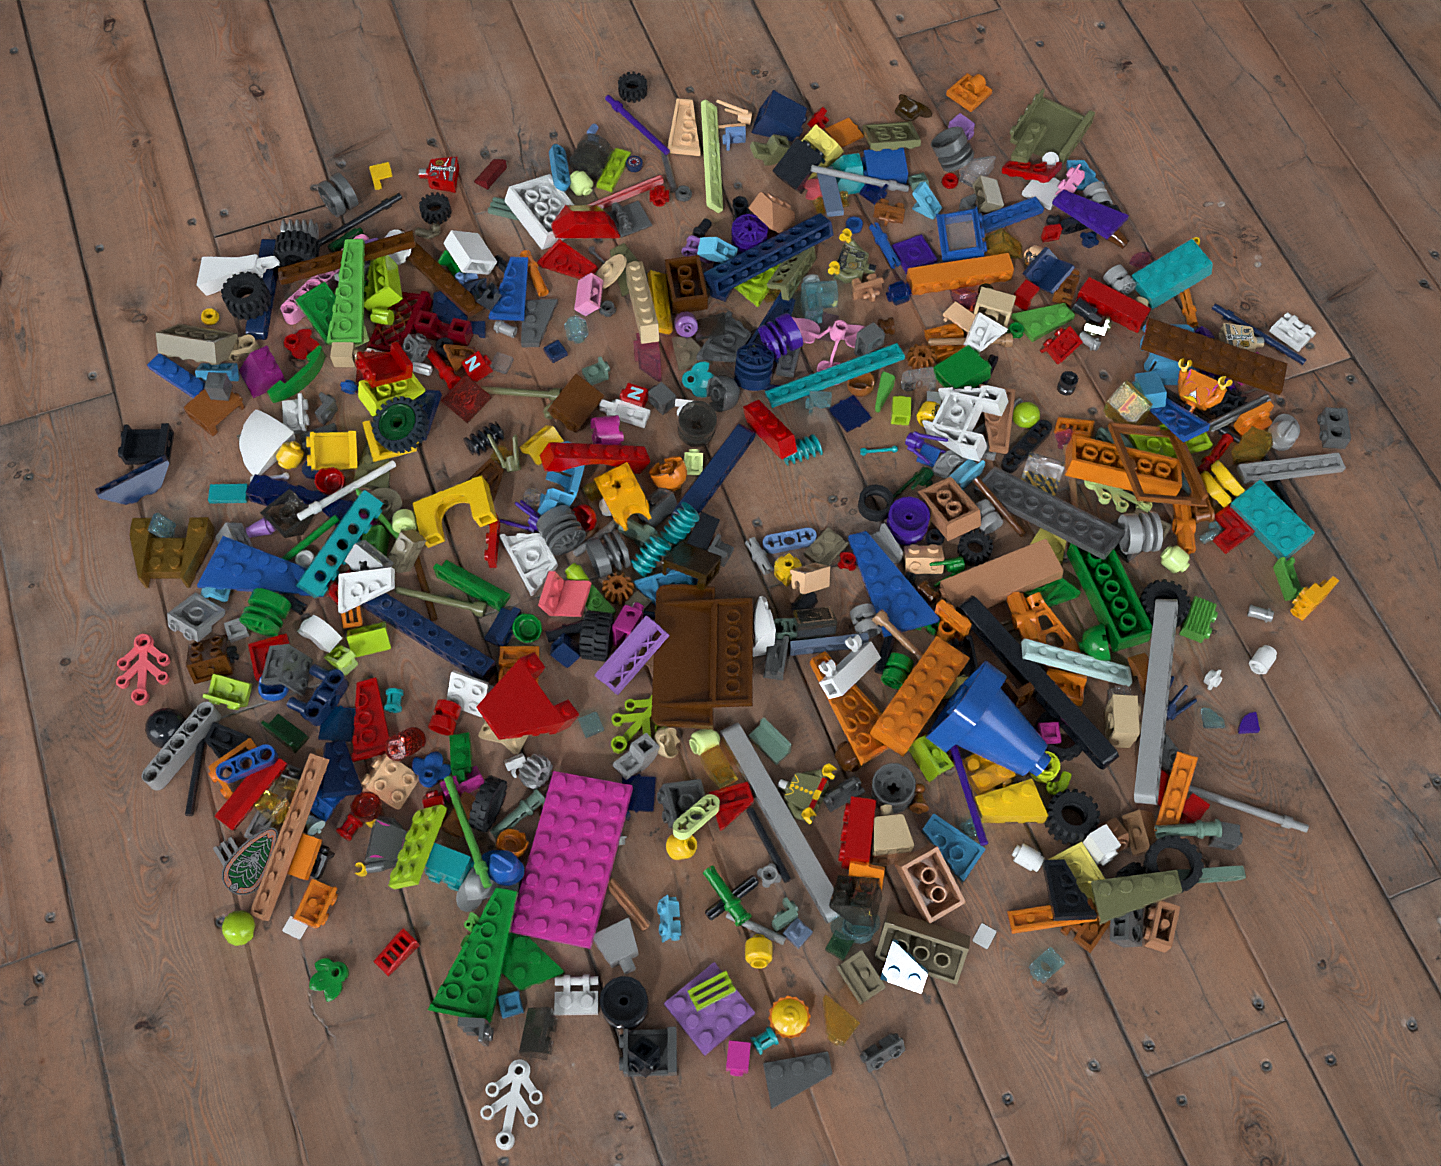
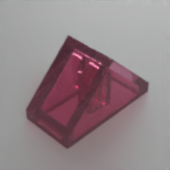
(965, 297)

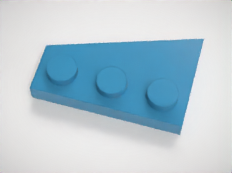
(956, 848)

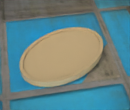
(611, 270)

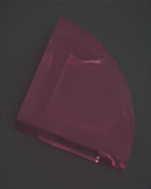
(1140, 259)

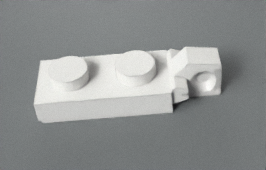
(627, 412)

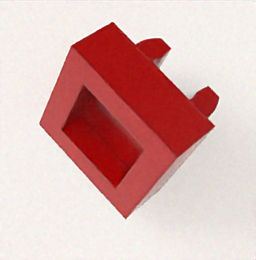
(817, 118)

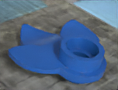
(430, 766)

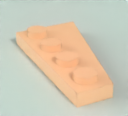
(683, 132)

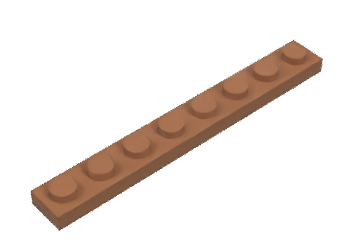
(289, 837)

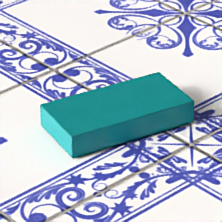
(227, 493)

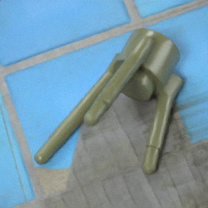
(512, 462)

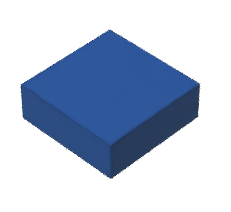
(930, 453)

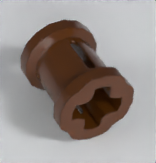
(927, 592)

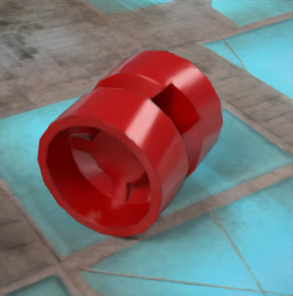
(445, 715)

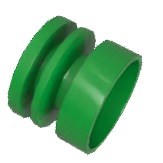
(265, 612)

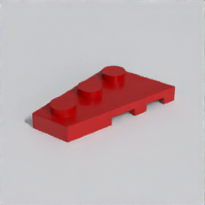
(1028, 171)
(566, 261)

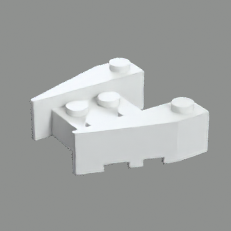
(960, 414)

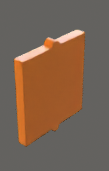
(844, 132)
(867, 870)

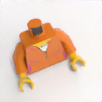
(1198, 389)

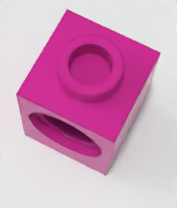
(738, 1058)

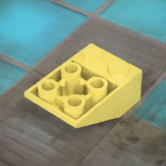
(823, 142)

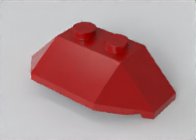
(584, 222)

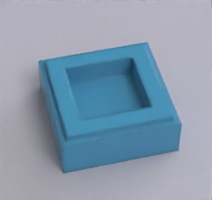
(510, 1004)

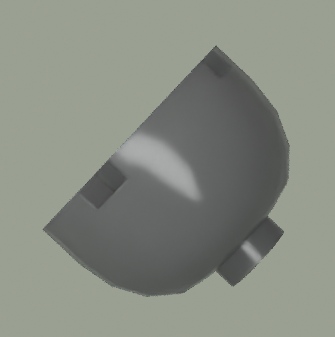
(723, 392)

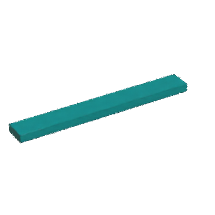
(834, 375)

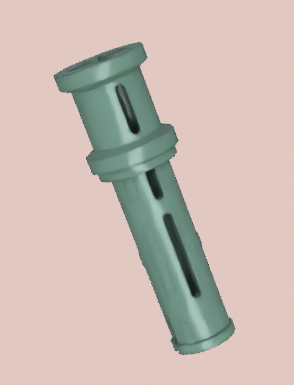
(525, 808)
(1197, 829)

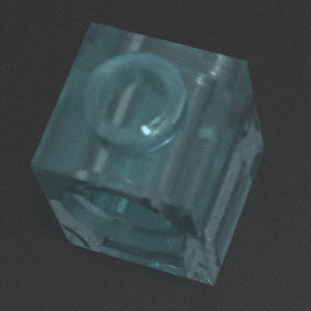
(1051, 958)

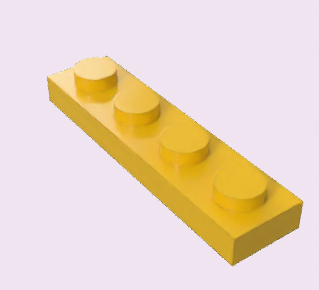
(660, 298)

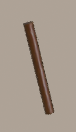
(999, 506)
(424, 588)

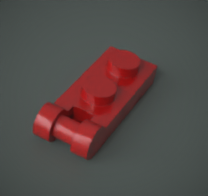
(492, 540)

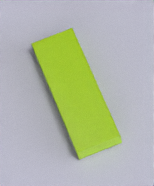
(613, 170)

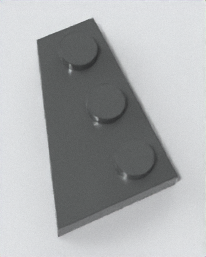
(537, 317)

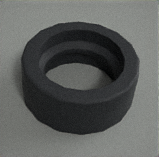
(878, 490)

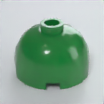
(1095, 643)

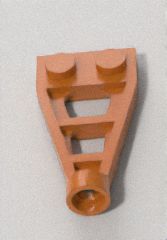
(1068, 641)

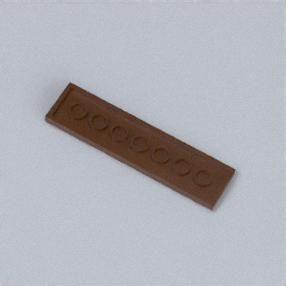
(1214, 356)

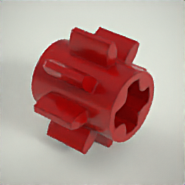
(659, 195)

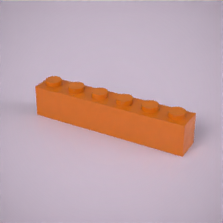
(960, 274)

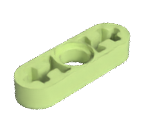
(697, 808)

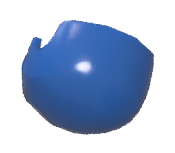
(272, 692)

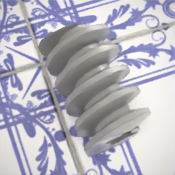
(310, 228)

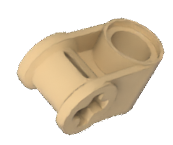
(242, 348)

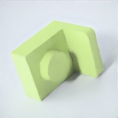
(694, 462)

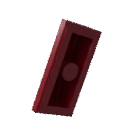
(491, 173)

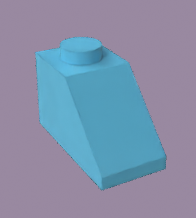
(716, 249)

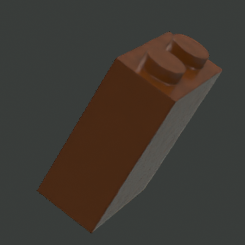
(575, 403)

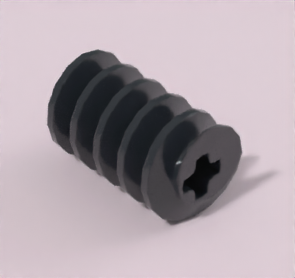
(481, 440)

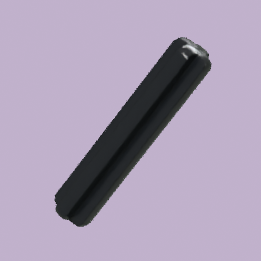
(739, 891)

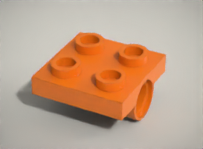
(969, 91)
(951, 619)

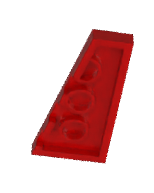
(369, 721)

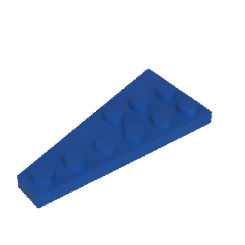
(248, 568)
(889, 587)

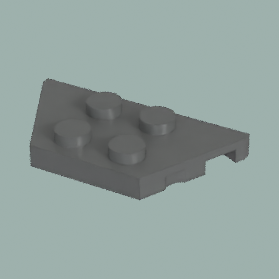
(725, 346)

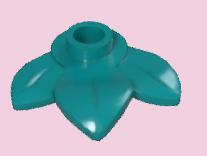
(701, 378)

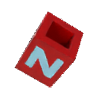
(477, 366)
(635, 395)

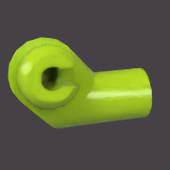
(1061, 785)

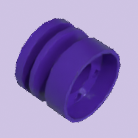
(748, 232)
(781, 336)

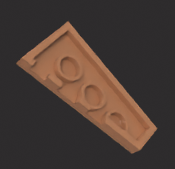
(999, 427)

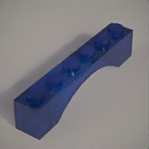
(265, 490)

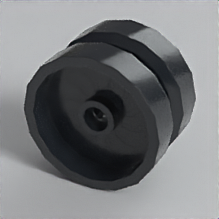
(617, 991)

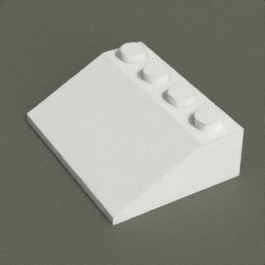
(536, 207)

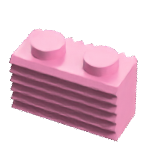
(588, 294)

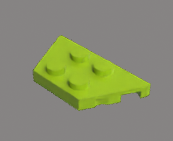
(756, 287)

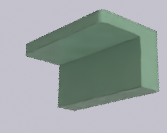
(770, 741)

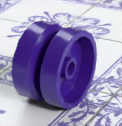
(908, 520)

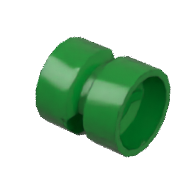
(897, 670)

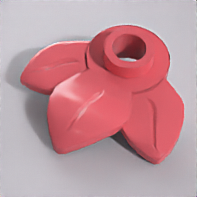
(813, 189)

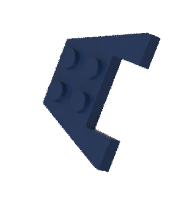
(447, 310)

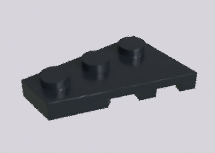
(1064, 895)

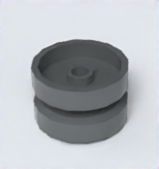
(337, 194)

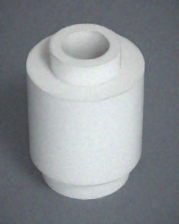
(1263, 659)
(1027, 857)

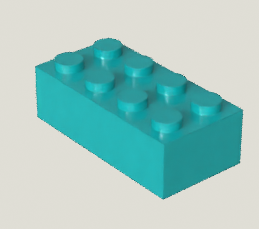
(1172, 273)
(1272, 520)

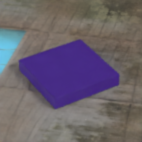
(914, 253)

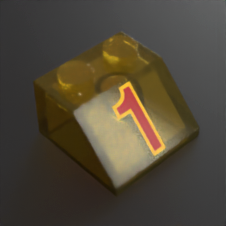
(1127, 405)

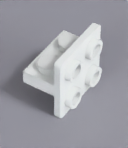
(467, 691)

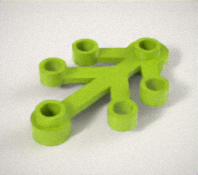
(640, 719)

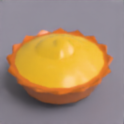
(789, 1017)

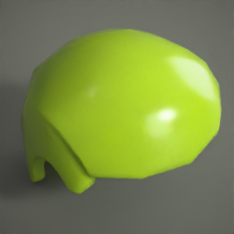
(1026, 415)
(238, 927)

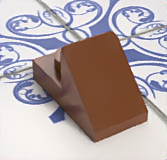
(457, 354)

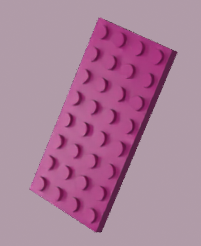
(571, 859)

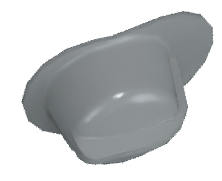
(1284, 432)
(472, 892)

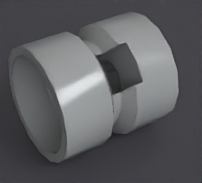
(1097, 193)
(1119, 280)
(989, 519)
(861, 618)

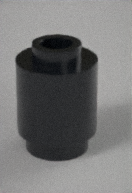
(805, 601)

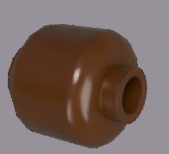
(847, 758)

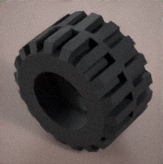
(295, 247)
(242, 285)
(1165, 590)
(596, 636)
(1082, 805)

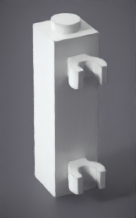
(850, 669)

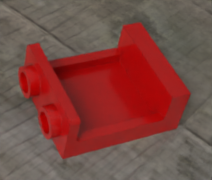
(385, 367)

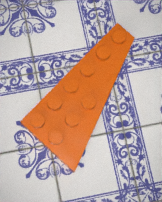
(856, 716)

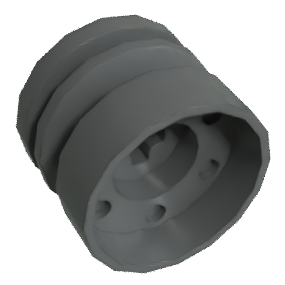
(952, 149)
(561, 530)
(608, 553)
(893, 776)

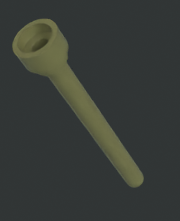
(552, 394)
(477, 608)

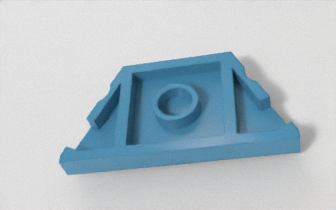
(649, 585)

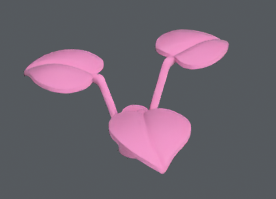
(840, 330)

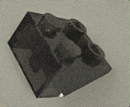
(857, 899)
(537, 1033)

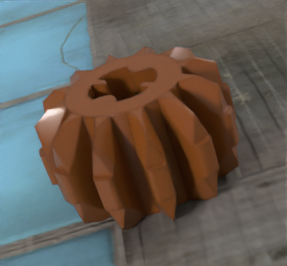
(921, 356)
(625, 588)

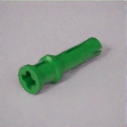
(732, 903)

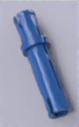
(881, 240)

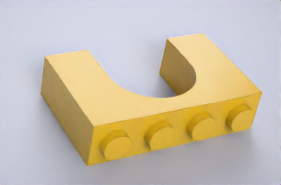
(431, 509)

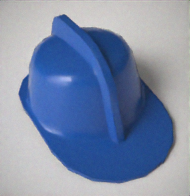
(503, 867)

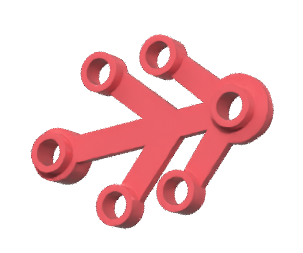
(141, 667)

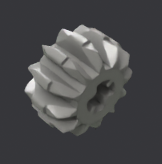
(535, 771)

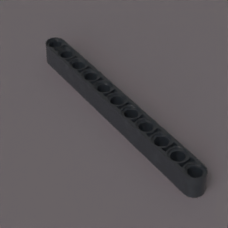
(1046, 691)

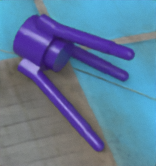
(915, 441)
(534, 516)

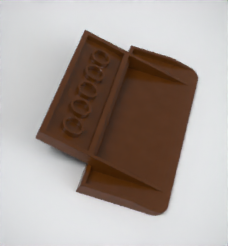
(704, 658)

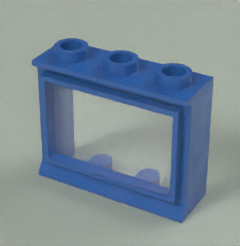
(961, 235)

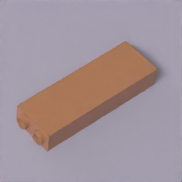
(999, 578)

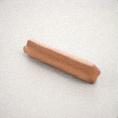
(628, 905)

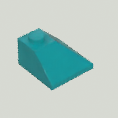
(852, 164)

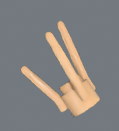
(744, 115)

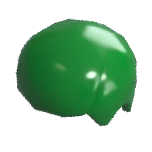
(527, 628)

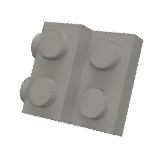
(195, 617)

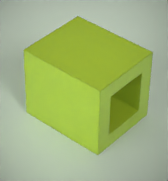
(900, 410)

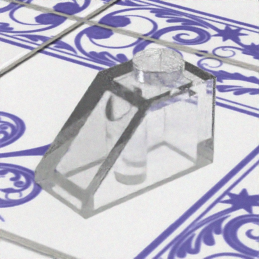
(976, 168)

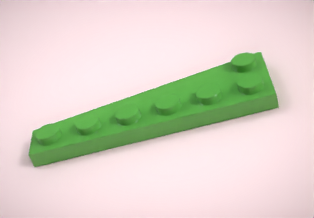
(348, 311)

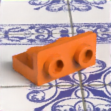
(1256, 417)

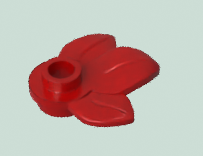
(302, 343)

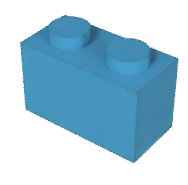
(1151, 387)

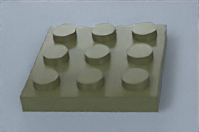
(891, 136)

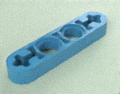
(559, 167)

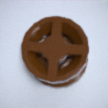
(887, 325)

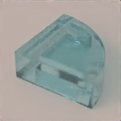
(1211, 719)

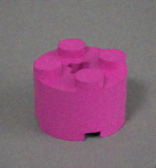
(606, 430)

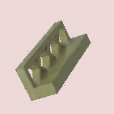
(797, 272)

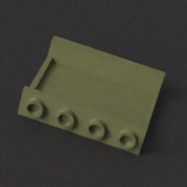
(1063, 126)

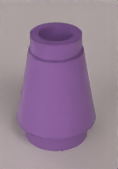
(260, 528)

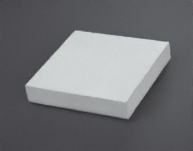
(1043, 191)

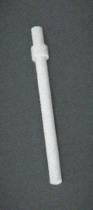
(316, 507)

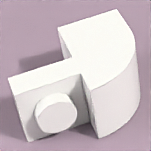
(320, 633)

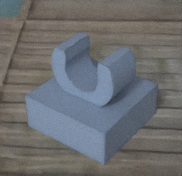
(797, 933)

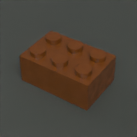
(686, 284)

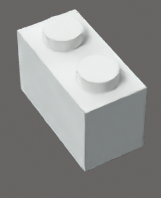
(1102, 845)

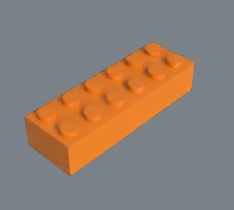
(1101, 464)
(919, 696)

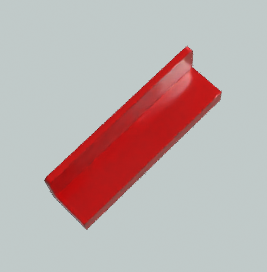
(248, 793)

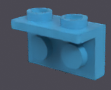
(229, 368)

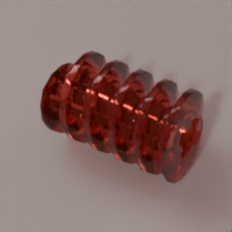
(405, 743)

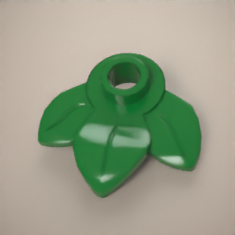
(326, 979)

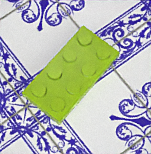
(1163, 446)
(417, 847)

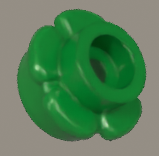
(1018, 327)

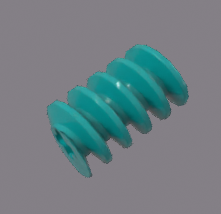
(804, 448)
(681, 525)
(650, 555)

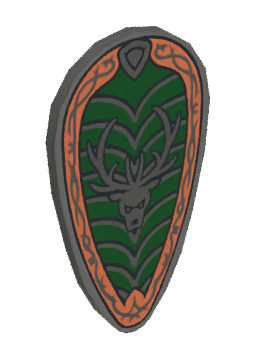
(247, 865)

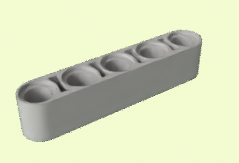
(180, 746)

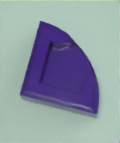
(1249, 724)

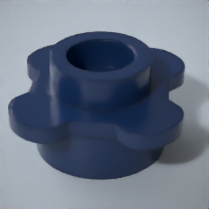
(1089, 239)

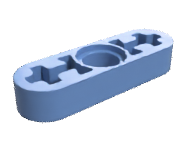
(787, 547)

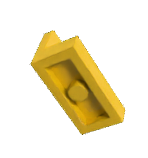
(537, 443)

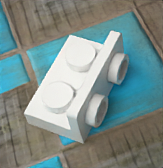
(295, 414)

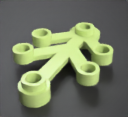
(1115, 494)

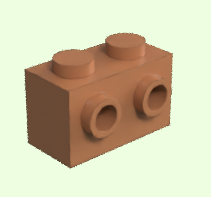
(1162, 926)

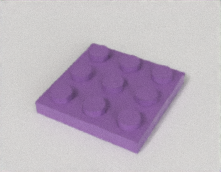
(715, 1022)

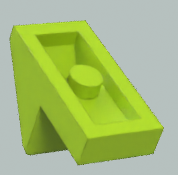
(342, 659)

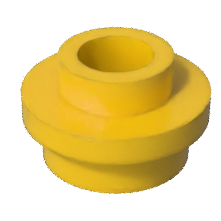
(209, 316)

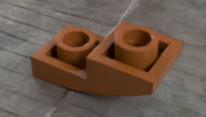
(1139, 667)

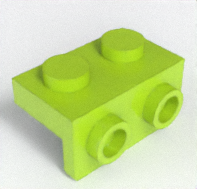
(228, 691)

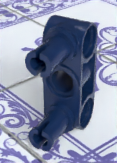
(324, 697)

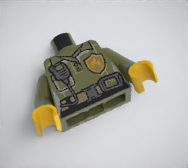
(851, 261)

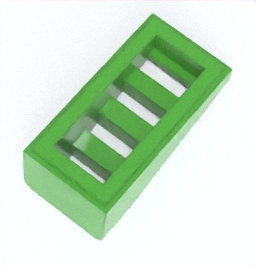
(885, 387)

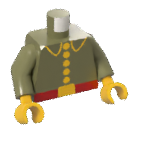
(806, 792)

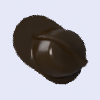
(910, 109)

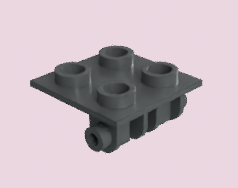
(629, 218)

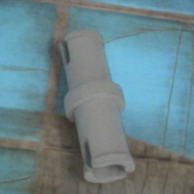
(759, 556)

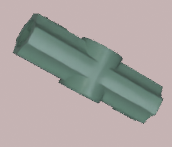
(641, 534)

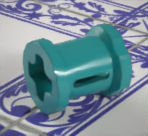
(393, 700)
(760, 1047)

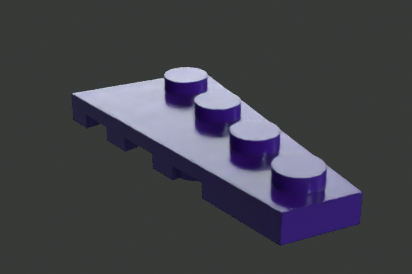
(1093, 215)

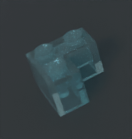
(816, 297)

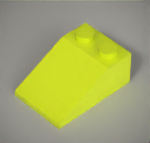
(375, 397)

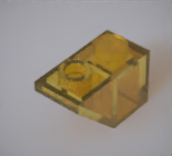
(1252, 446)
(718, 767)

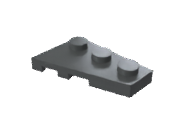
(794, 1075)

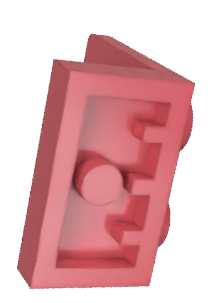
(564, 596)

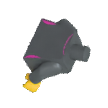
(384, 845)

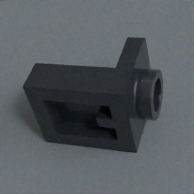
(321, 861)

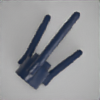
(1171, 712)

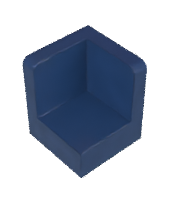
(565, 650)

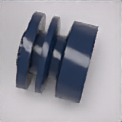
(753, 367)

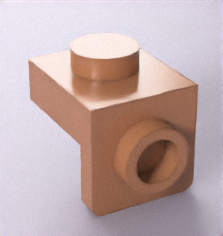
(1118, 831)

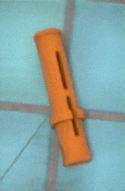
(535, 274)
(1188, 310)

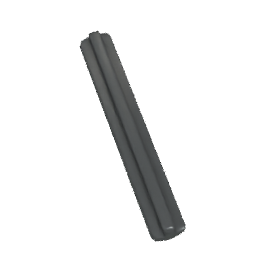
(1234, 414)

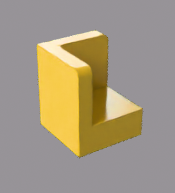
(380, 172)

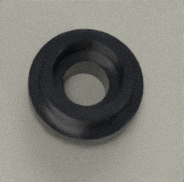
(934, 533)

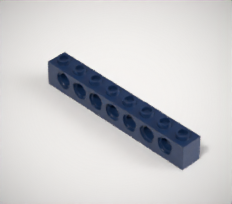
(768, 254)
(432, 636)

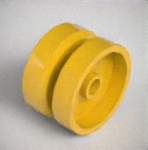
(1221, 483)

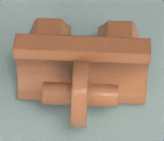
(867, 289)

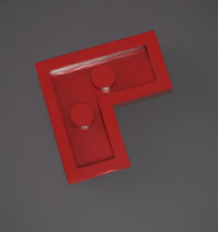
(1235, 530)

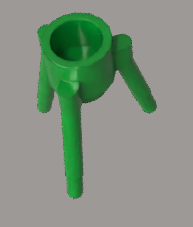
(953, 565)

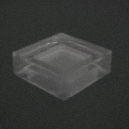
(501, 363)

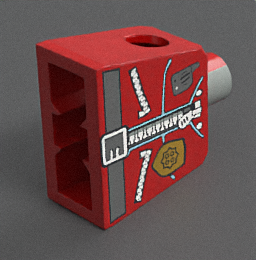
(442, 174)

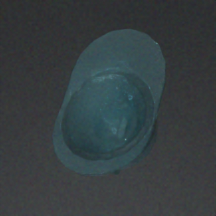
(847, 931)

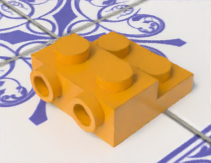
(1311, 597)
(986, 775)

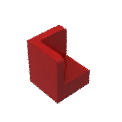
(1025, 294)

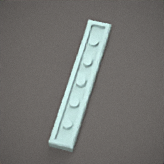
(1076, 662)

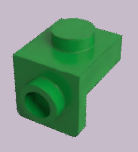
(447, 260)

